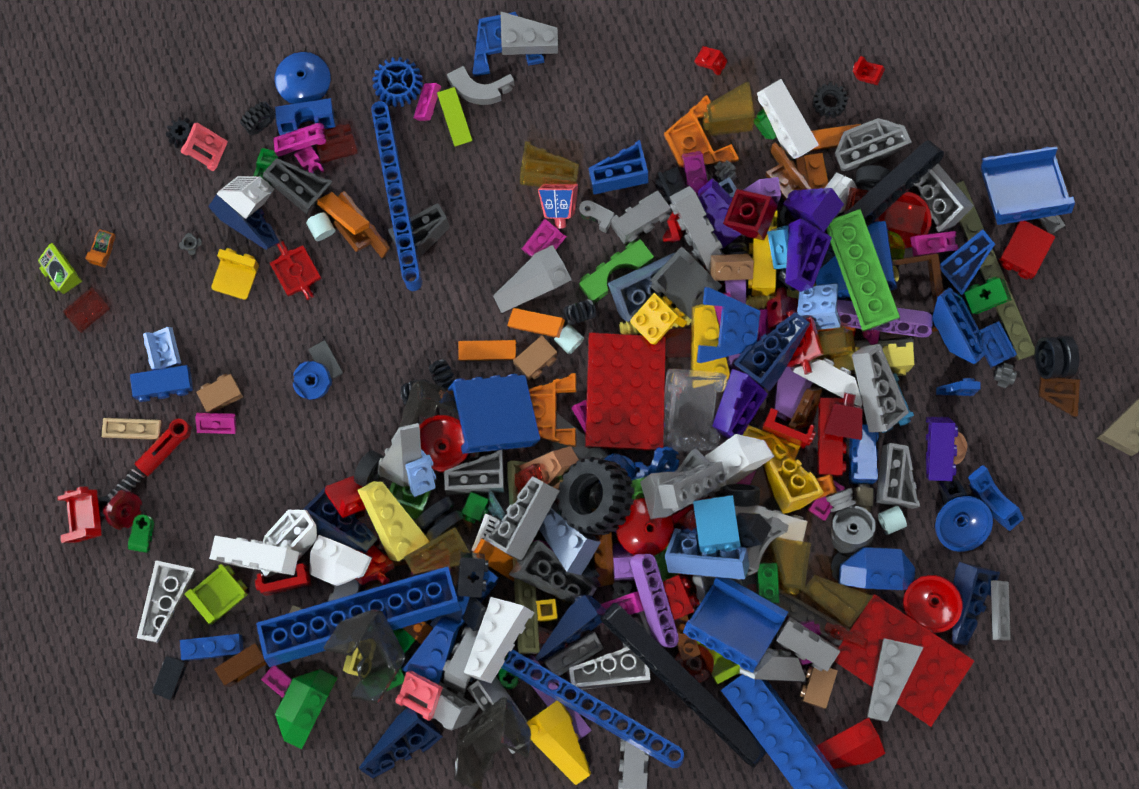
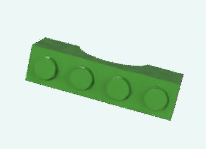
(634, 257)

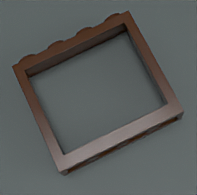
(935, 281)

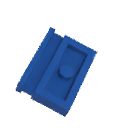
(996, 344)

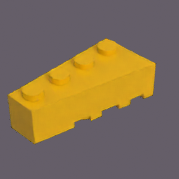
(763, 271)
(706, 332)

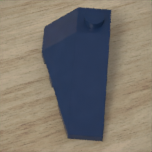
(253, 227)
(771, 354)
(334, 527)
(974, 586)
(579, 617)
(401, 739)

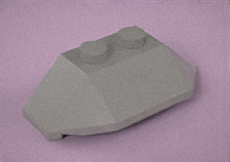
(870, 143)
(777, 666)

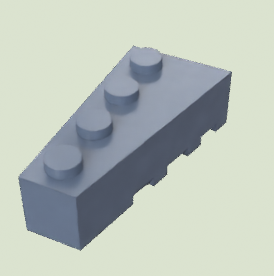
(634, 289)
(570, 546)

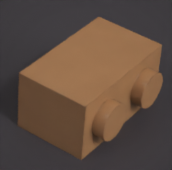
(731, 267)
(535, 358)
(219, 394)
(818, 686)

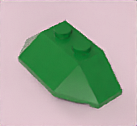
(303, 705)

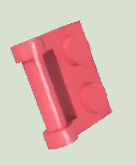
(208, 142)
(423, 690)

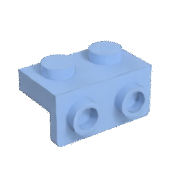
(162, 349)
(421, 475)

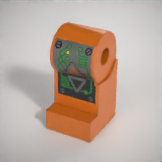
(101, 248)

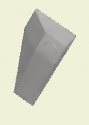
(539, 275)
(652, 494)

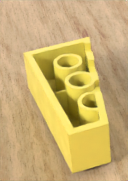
(899, 359)
(393, 524)

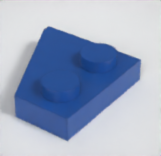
(967, 387)

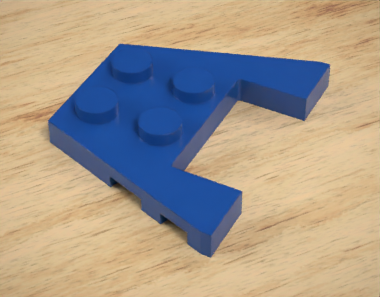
(489, 43)
(737, 327)

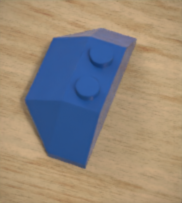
(958, 327)
(877, 569)

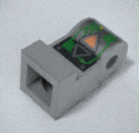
(596, 213)

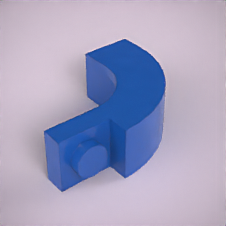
(1001, 508)

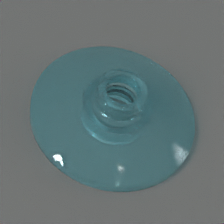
(495, 508)

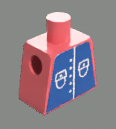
(558, 202)

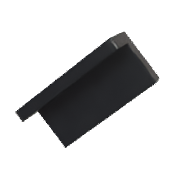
(169, 678)

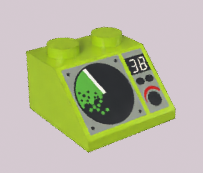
(59, 269)

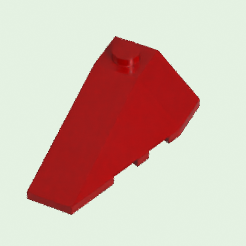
(853, 746)

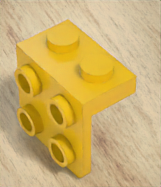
(235, 274)
(657, 318)

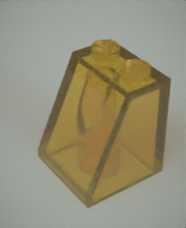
(730, 112)
(792, 563)

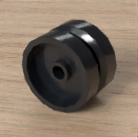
(1056, 357)
(439, 518)

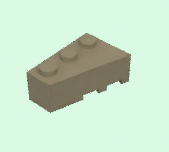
(1124, 431)

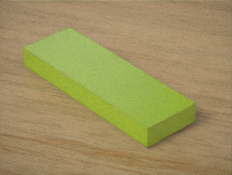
(454, 116)

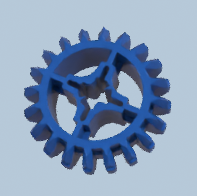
(388, 93)

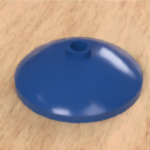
(305, 88)
(970, 530)

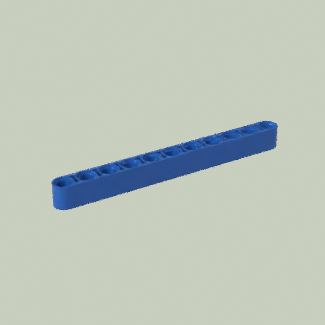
(396, 202)
(593, 714)

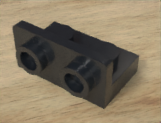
(670, 183)

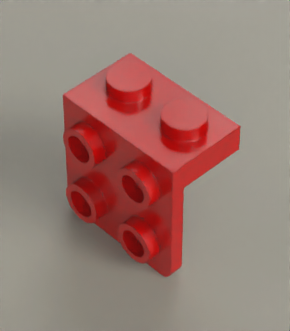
(345, 496)
(680, 596)

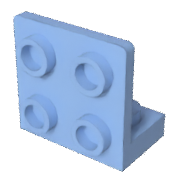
(821, 305)

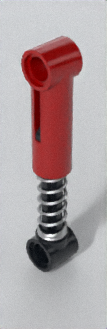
(150, 459)

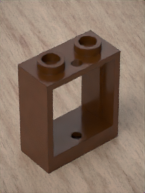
(241, 665)

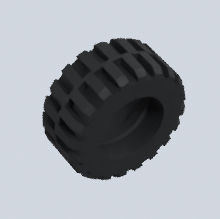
(615, 500)

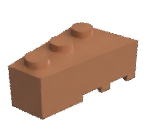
(554, 465)

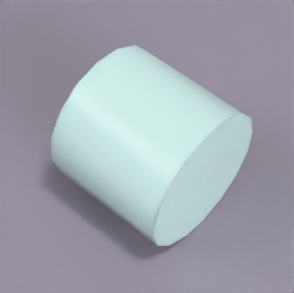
(320, 226)
(569, 339)
(892, 520)

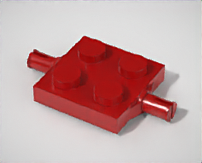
(295, 270)
(808, 348)
(377, 568)

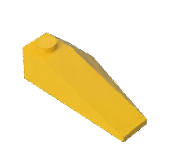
(788, 479)
(556, 738)

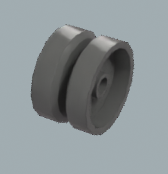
(852, 529)

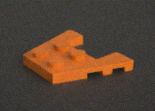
(689, 137)
(545, 406)

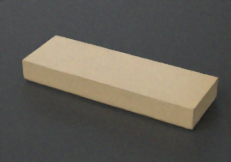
(131, 428)

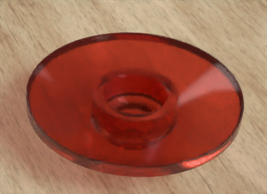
(705, 664)

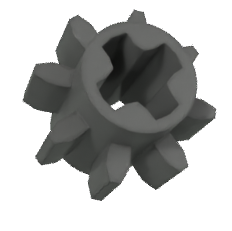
(724, 171)
(1005, 375)

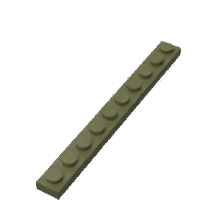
(990, 268)
(524, 593)

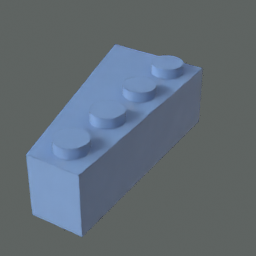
(685, 557)

